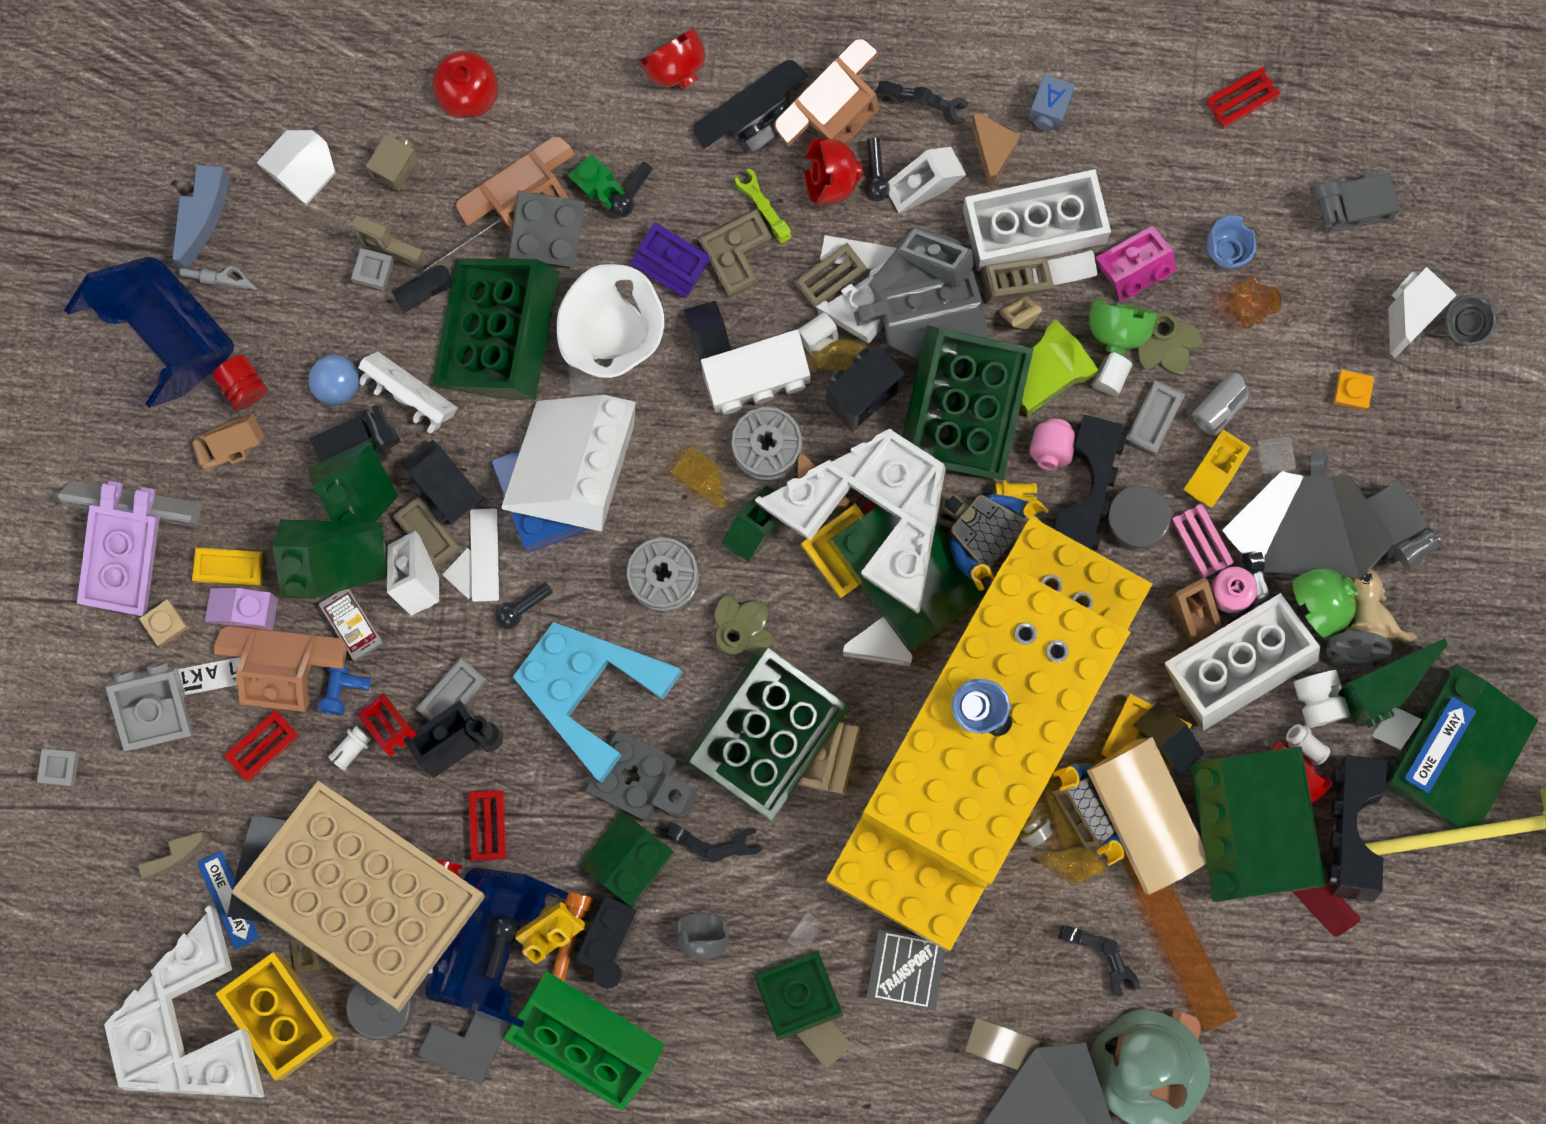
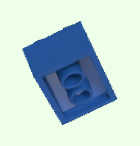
(533, 531)

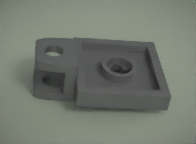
(655, 788)

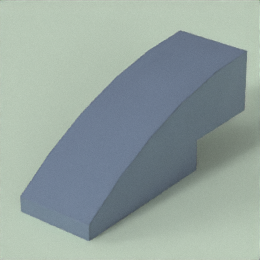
(199, 213)

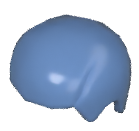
(1231, 242)
(334, 379)
(980, 705)

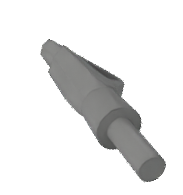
(212, 277)

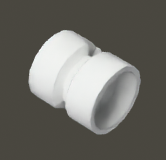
(1322, 698)

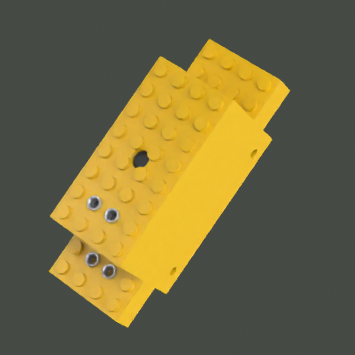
(963, 796)

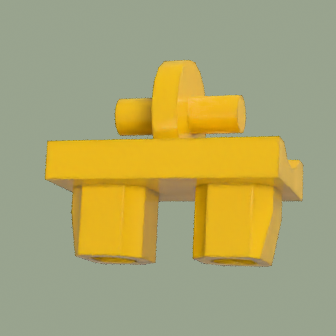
(548, 931)

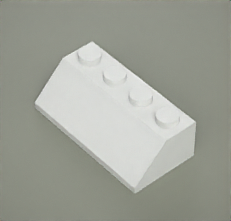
(1242, 661)

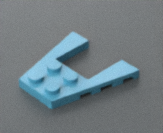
(565, 669)

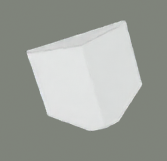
(299, 163)

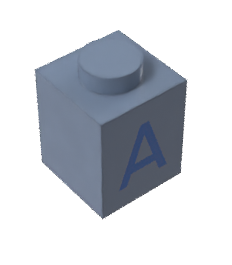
(1051, 103)

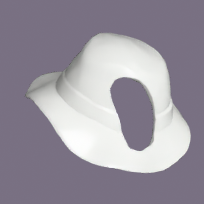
(603, 325)

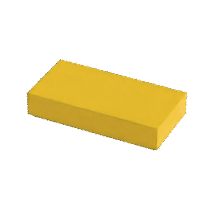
(228, 567)

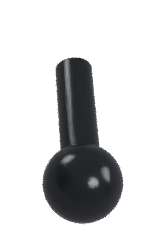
(876, 186)
(624, 204)
(509, 614)
(503, 930)

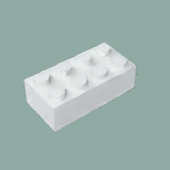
(1037, 219)

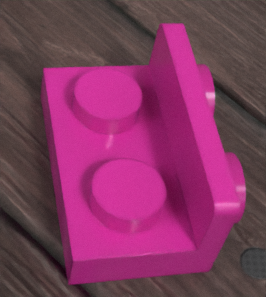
(1137, 263)

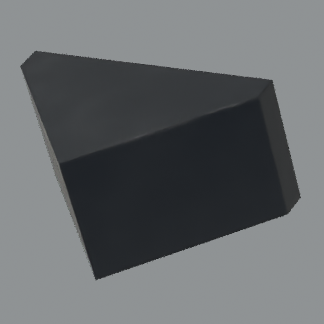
(707, 330)
(1171, 736)

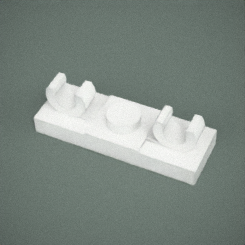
(406, 390)

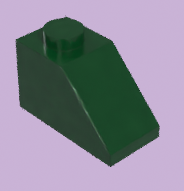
(751, 528)

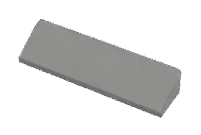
(170, 509)

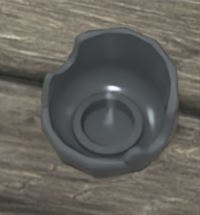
(1470, 320)
(702, 935)

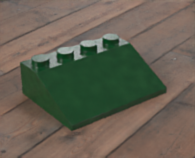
(496, 327)
(967, 400)
(946, 587)
(765, 732)
(1480, 758)
(1257, 824)

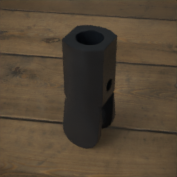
(423, 288)

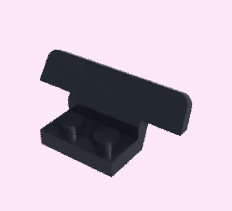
(753, 111)

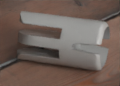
(1222, 404)

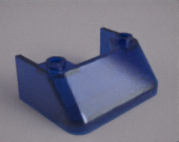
(163, 316)
(459, 972)

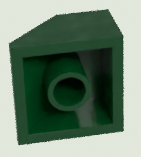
(353, 485)
(627, 859)

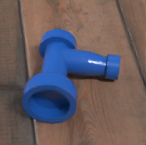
(337, 679)

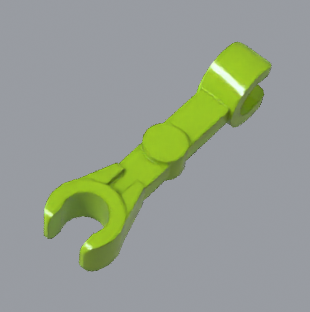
(752, 190)

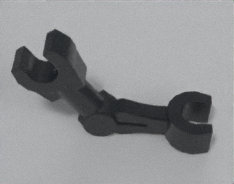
(896, 93)
(1255, 564)
(716, 853)
(1110, 950)

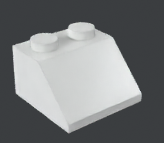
(1416, 305)

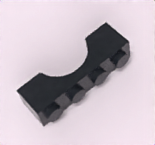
(1096, 447)
(1356, 869)

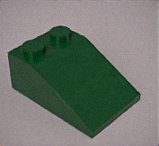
(327, 556)
(1378, 692)

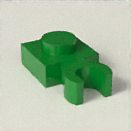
(595, 179)

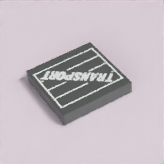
(905, 970)

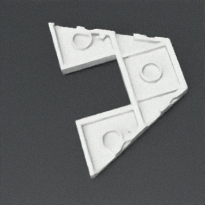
(895, 478)
(147, 1037)

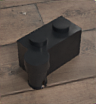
(355, 432)
(442, 482)
(451, 738)
(607, 940)

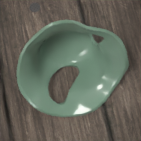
(1152, 1056)

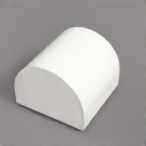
(818, 333)
(1112, 374)

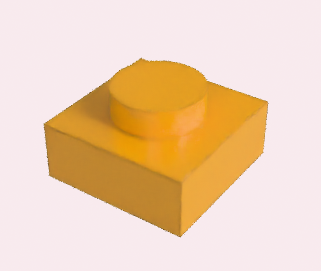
(1353, 390)

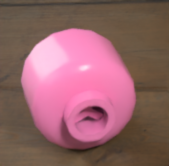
(1053, 444)
(1223, 593)

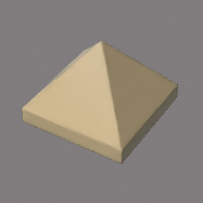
(1021, 313)

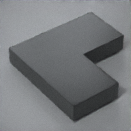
(465, 1055)

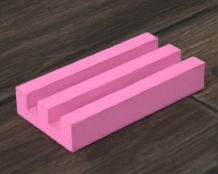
(1213, 535)

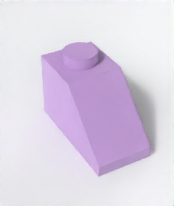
(241, 608)

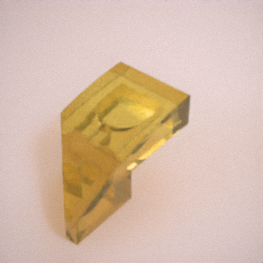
(700, 476)

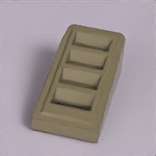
(998, 291)

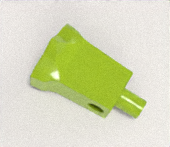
(1055, 366)

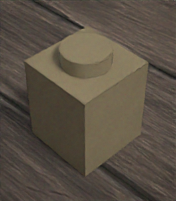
(392, 161)

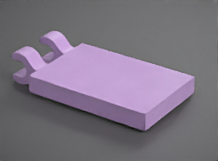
(119, 552)

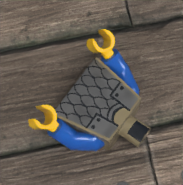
(986, 531)
(1086, 811)

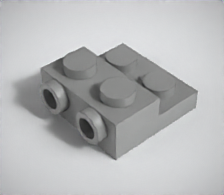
(149, 706)

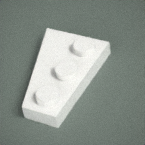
(843, 307)

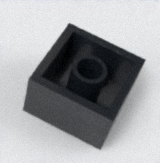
(864, 386)

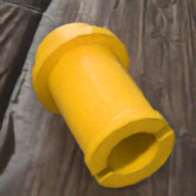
(1016, 490)

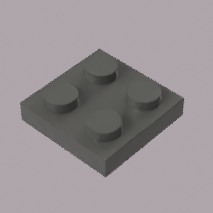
(546, 228)

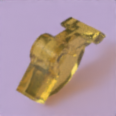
(836, 355)
(1075, 864)

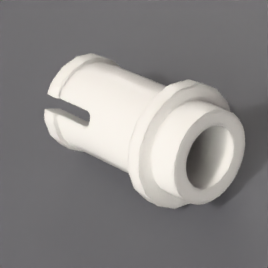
(1311, 746)
(350, 747)

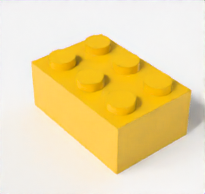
(278, 1015)

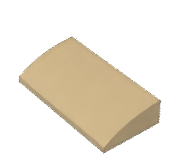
(1148, 814)

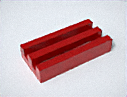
(1266, 84)
(254, 735)
(396, 736)
(501, 824)

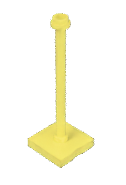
(1461, 834)

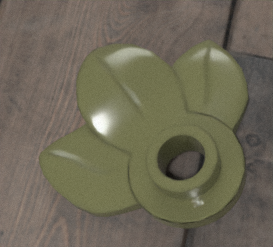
(1170, 348)
(744, 622)

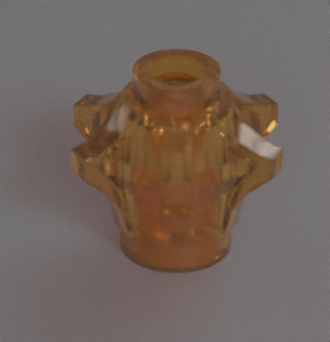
(1254, 302)

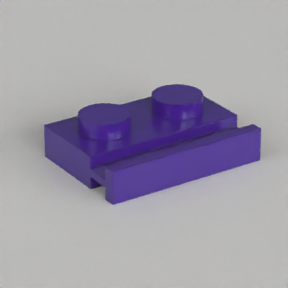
(670, 259)

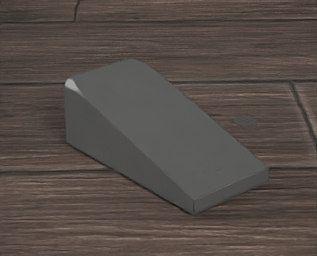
(937, 256)

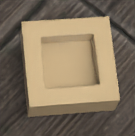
(163, 623)

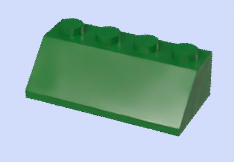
(585, 1041)

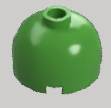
(1121, 325)
(1327, 598)

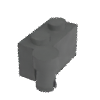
(1357, 202)
(1405, 526)

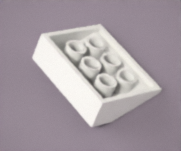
(571, 459)

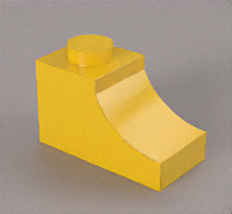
(1217, 468)

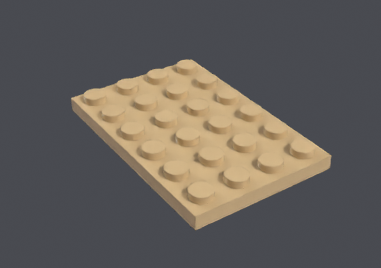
(358, 895)

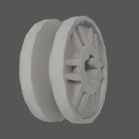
(756, 428)
(653, 557)

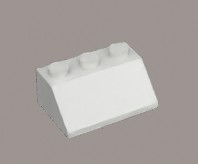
(756, 372)

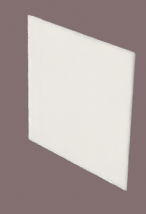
(460, 574)
(1397, 729)

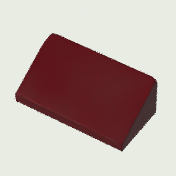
(1329, 910)

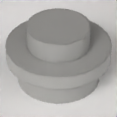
(1036, 831)

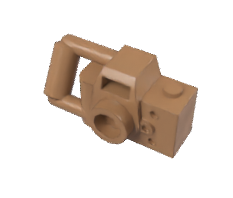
(228, 442)

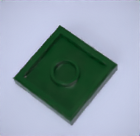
(798, 995)

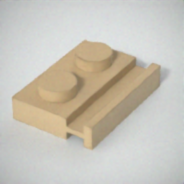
(834, 761)

